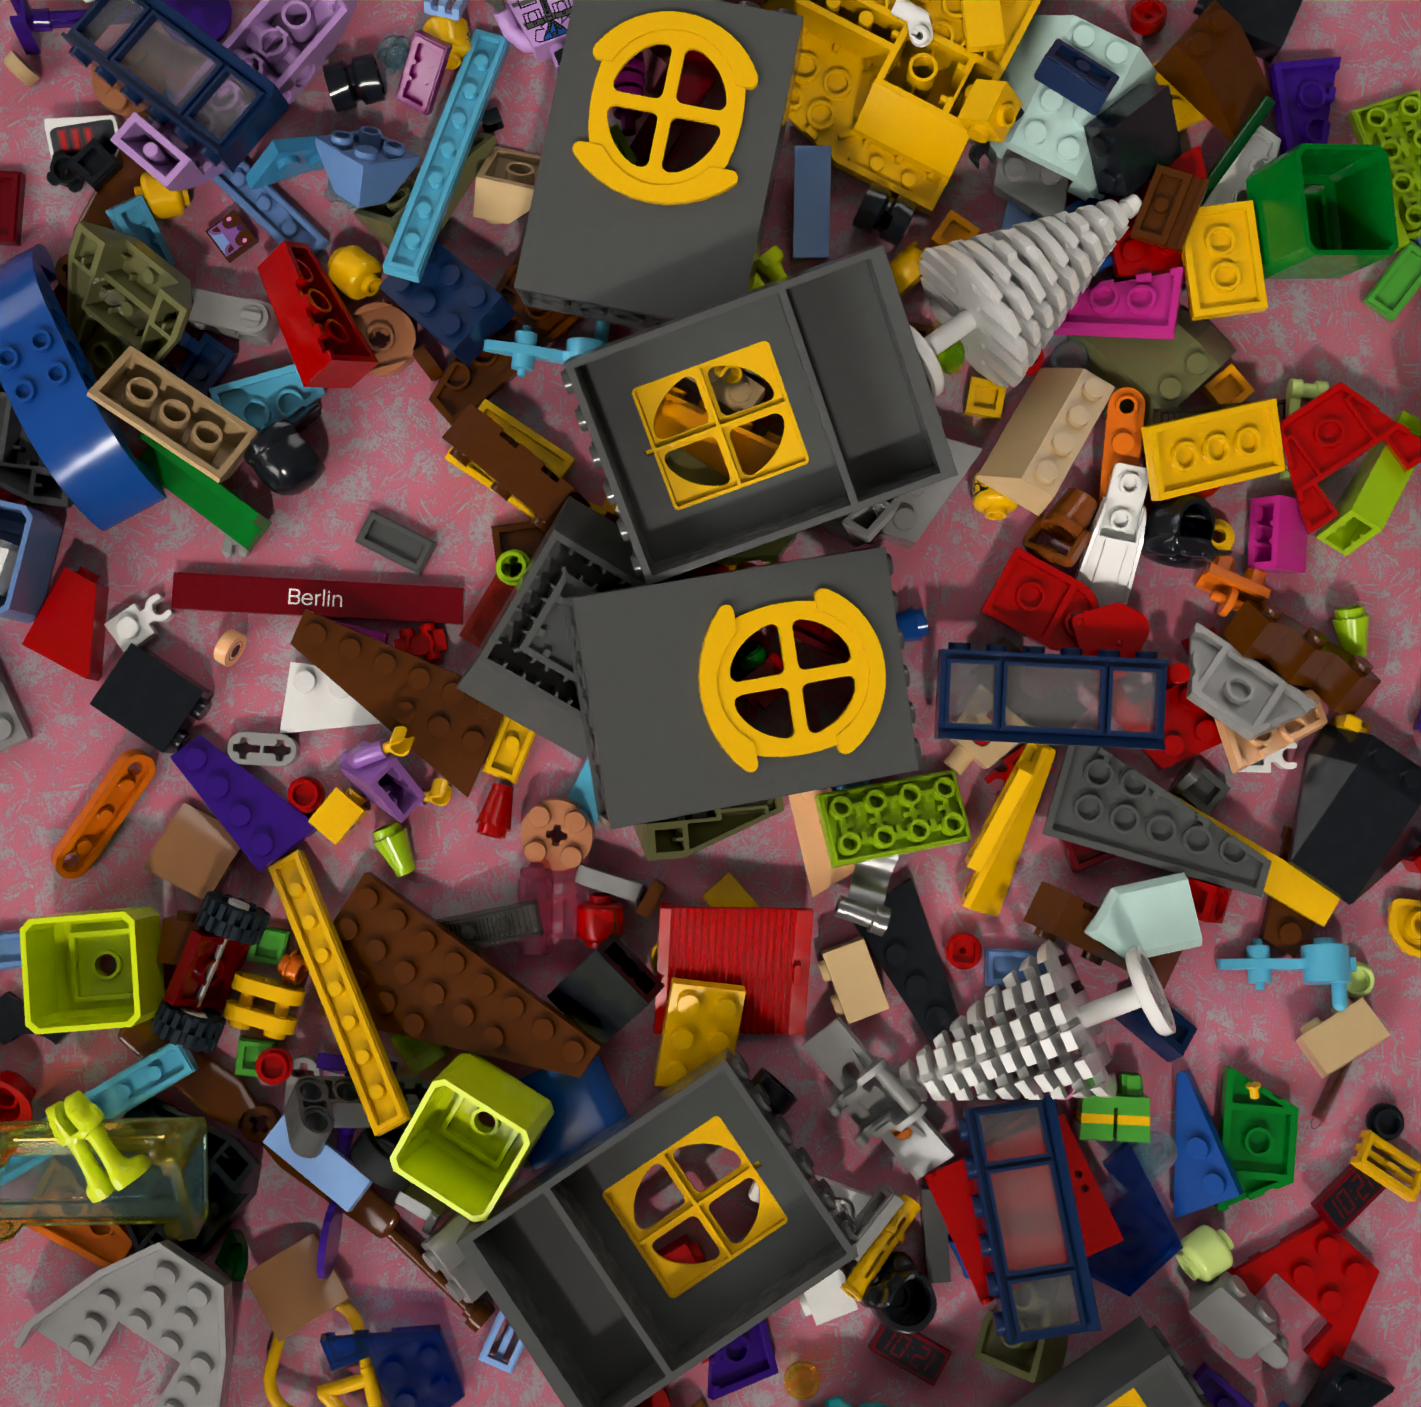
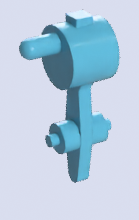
(525, 349)
(1320, 964)

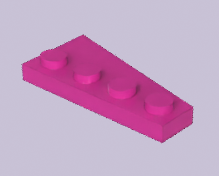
(1128, 308)

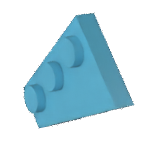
(266, 396)

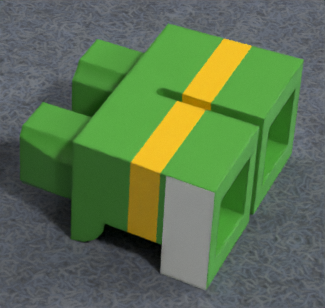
(1118, 1117)

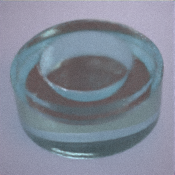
(1070, 355)

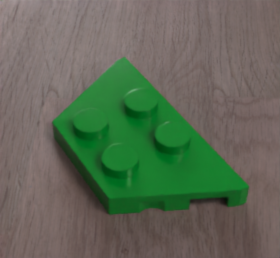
(1256, 1137)

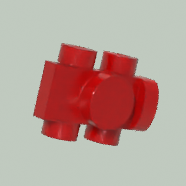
(427, 643)

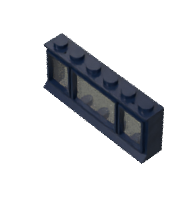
(179, 76)
(1051, 697)
(1028, 1221)

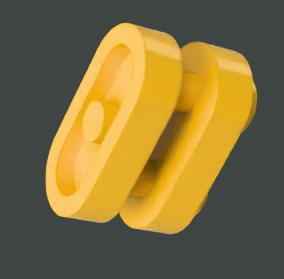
(275, 1021)

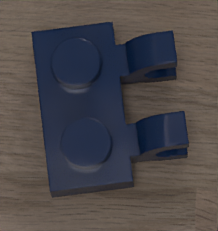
(206, 363)

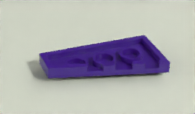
(247, 808)

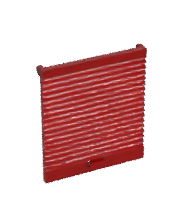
(740, 948)
(952, 1196)

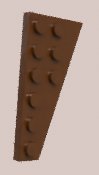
(492, 371)
(405, 691)

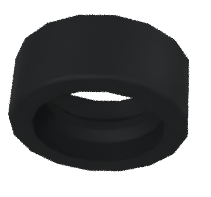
(373, 1155)

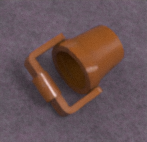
(1065, 523)

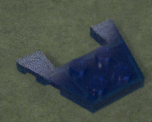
(1143, 1224)
(409, 1363)

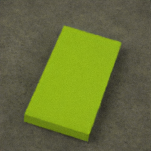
(1397, 129)
(892, 818)

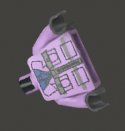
(535, 26)

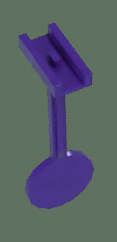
(209, 15)
(332, 1222)

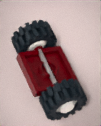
(207, 971)

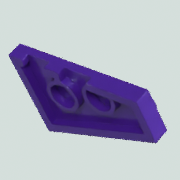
(1303, 100)
(741, 1362)

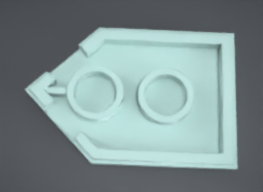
(1149, 915)

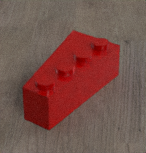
(314, 319)

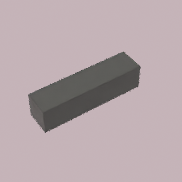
(934, 1239)

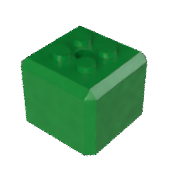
(1323, 210)

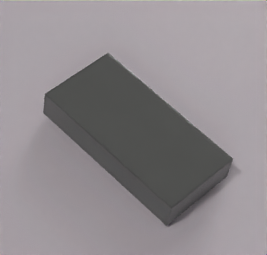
(396, 542)

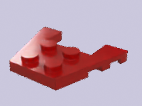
(1136, 257)
(1329, 436)
(1186, 727)
(1325, 1274)

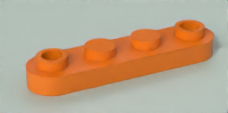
(1121, 434)
(103, 814)

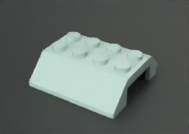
(1051, 125)

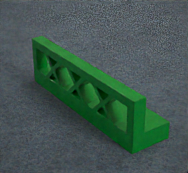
(206, 495)

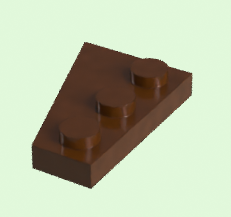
(1282, 925)

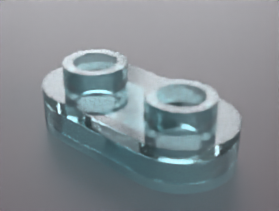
(1152, 1165)

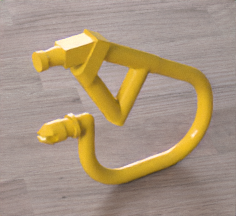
(327, 1392)

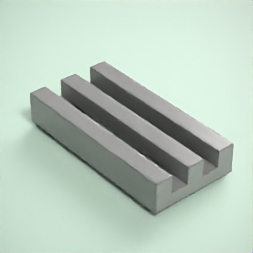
(875, 1217)

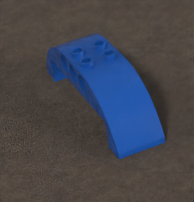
(48, 390)

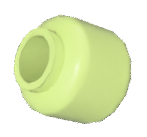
(1205, 1253)

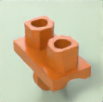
(1230, 588)

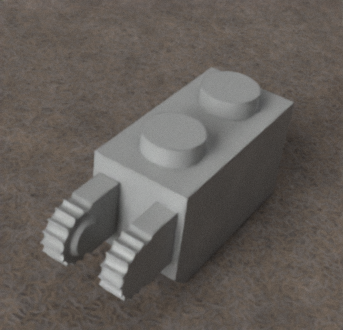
(1239, 1319)

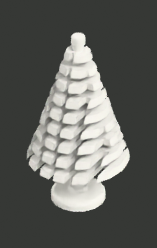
(1014, 288)
(1035, 1036)

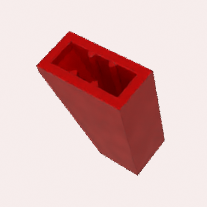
(72, 623)

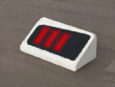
(74, 133)

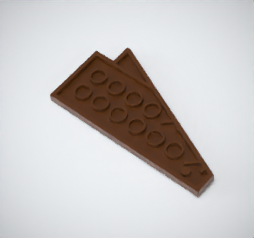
(444, 991)

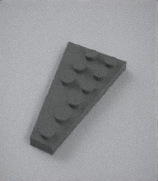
(1128, 815)

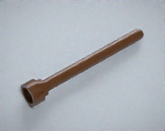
(475, 1313)

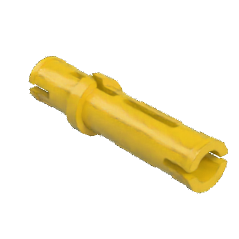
(880, 1250)

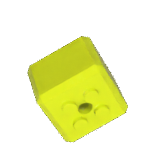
(64, 976)
(454, 1153)

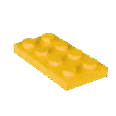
(1213, 449)

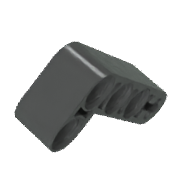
(332, 1102)

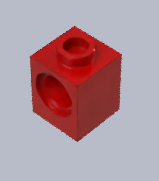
(1209, 900)

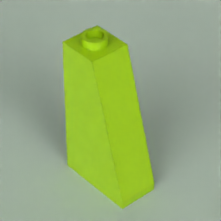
(1369, 496)

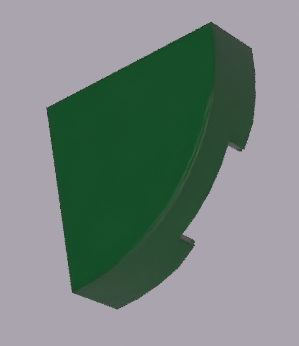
(233, 1255)

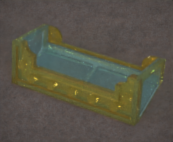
(47, 1187)

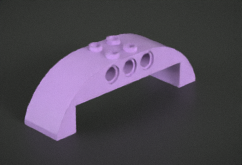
(278, 39)

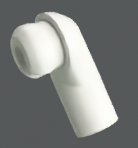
(917, 20)

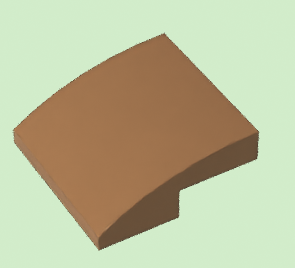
(194, 852)
(291, 1290)

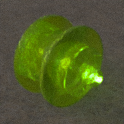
(952, 358)

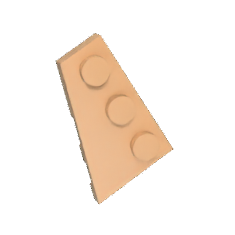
(1244, 753)
(812, 843)

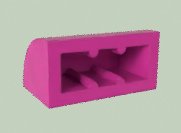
(1276, 535)

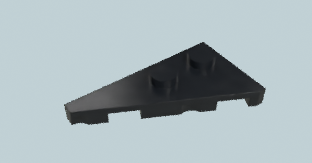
(1347, 1386)

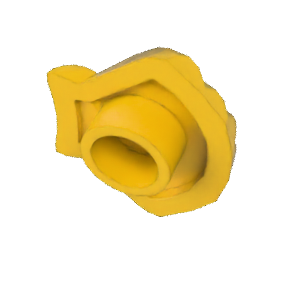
(1405, 925)

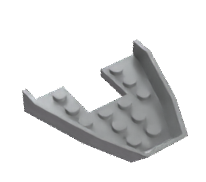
(166, 1301)

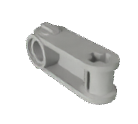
(233, 317)

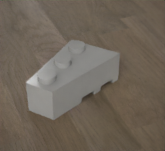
(923, 504)

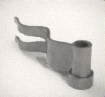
(867, 896)

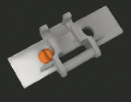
(900, 1127)

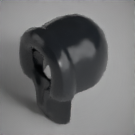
(283, 456)
(1181, 533)
(901, 1296)

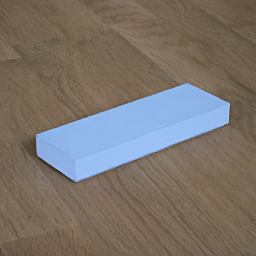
(811, 202)
(329, 1171)

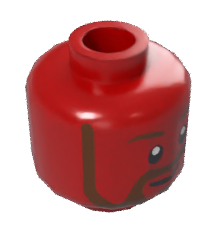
(599, 918)

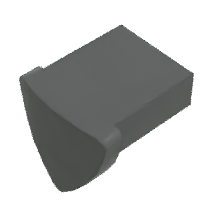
(1199, 786)
(422, 1205)

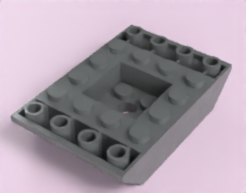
(526, 655)

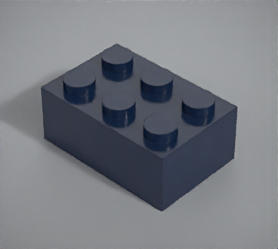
(452, 304)

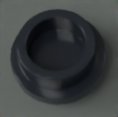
(1385, 1121)

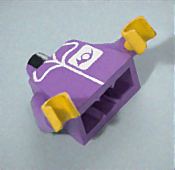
(385, 780)

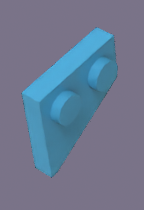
(284, 160)

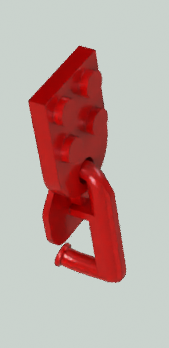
(1040, 600)

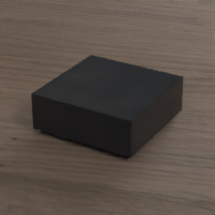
(95, 164)

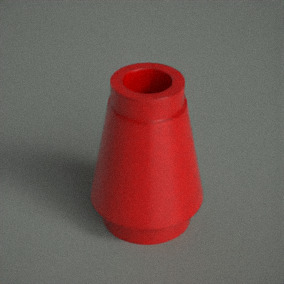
(496, 812)

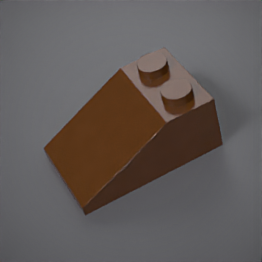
(1216, 70)

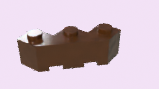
(510, 466)
(1301, 655)
(1067, 916)

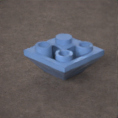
(365, 165)

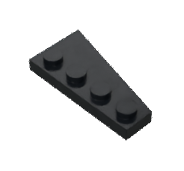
(912, 961)

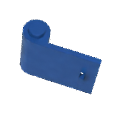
(580, 1107)

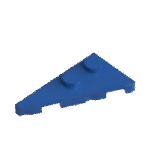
(1202, 1165)

